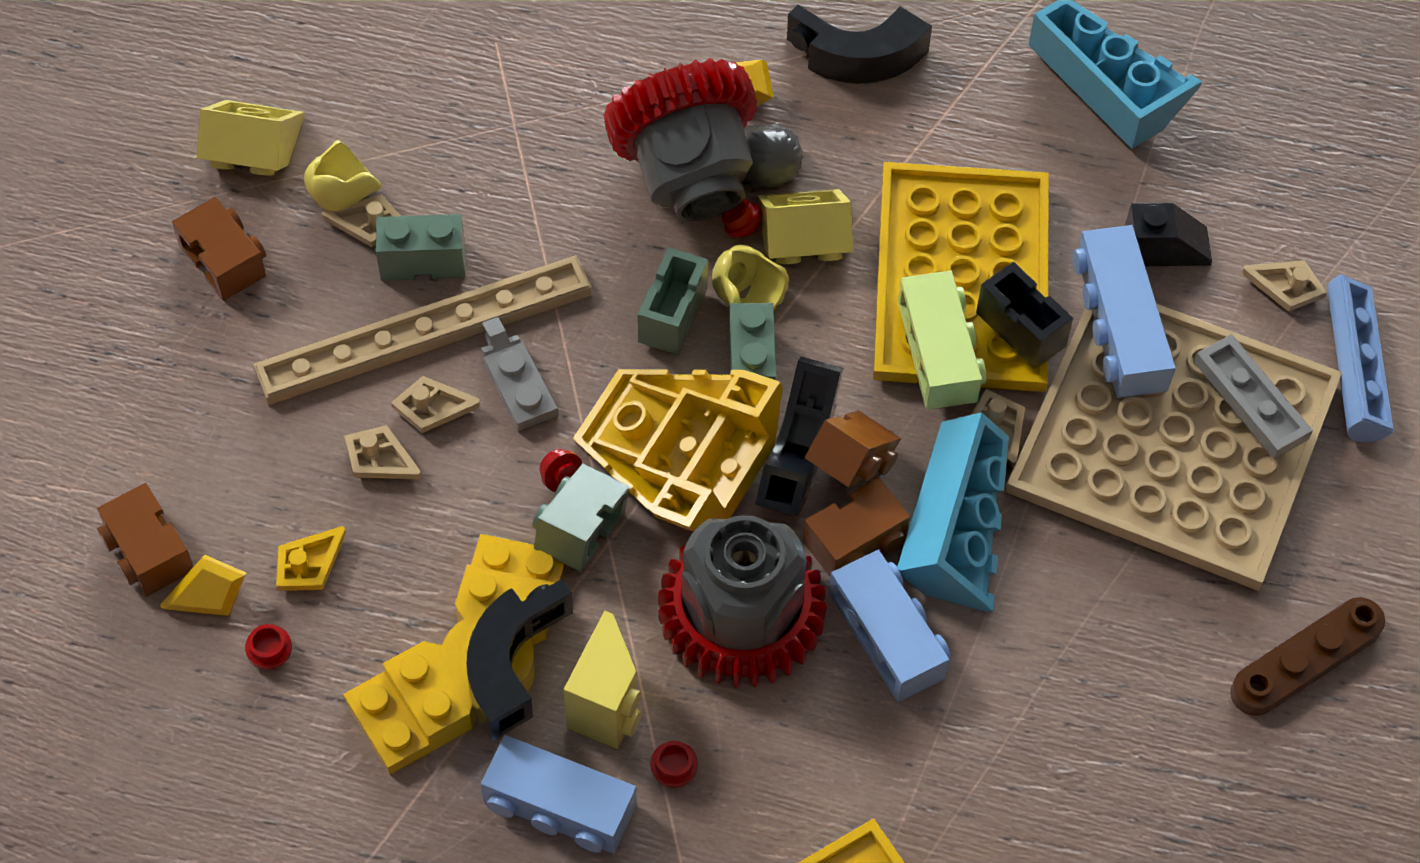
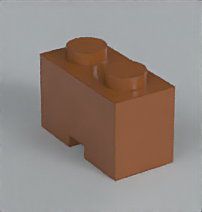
(217, 240)
(854, 448)
(865, 525)
(148, 545)

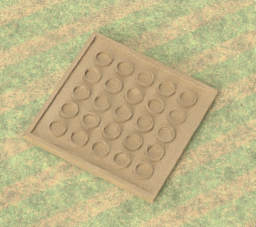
(1172, 463)

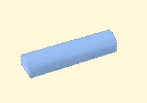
(1359, 360)

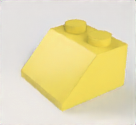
(248, 136)
(806, 225)
(603, 688)

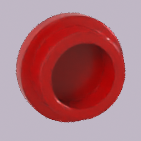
(742, 219)
(558, 465)
(268, 646)
(674, 764)

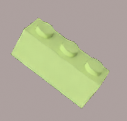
(941, 340)

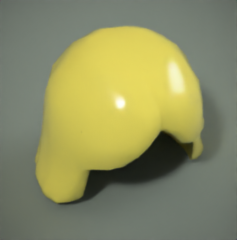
(339, 179)
(747, 267)

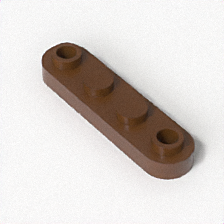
(1307, 656)

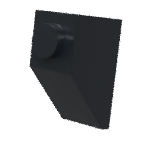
(1169, 235)

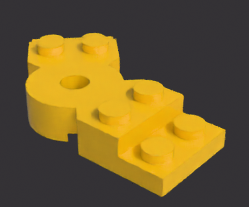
(425, 690)

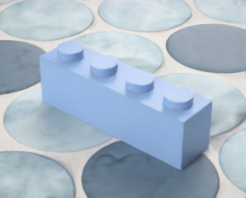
(1123, 312)

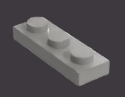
(1253, 396)

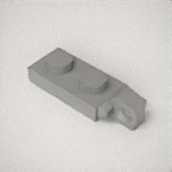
(516, 377)

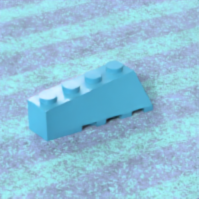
(1110, 72)
(957, 514)

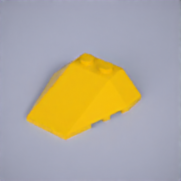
(684, 438)

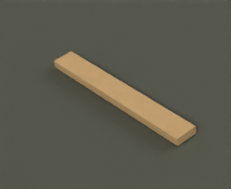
(421, 330)

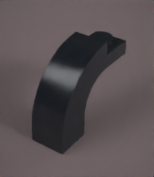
(860, 55)
(786, 473)
(502, 629)

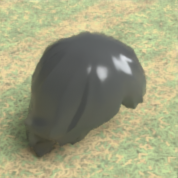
(774, 156)

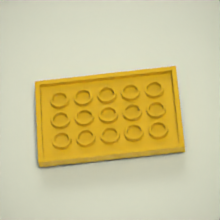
(965, 224)

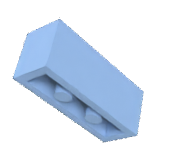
(889, 625)
(558, 795)

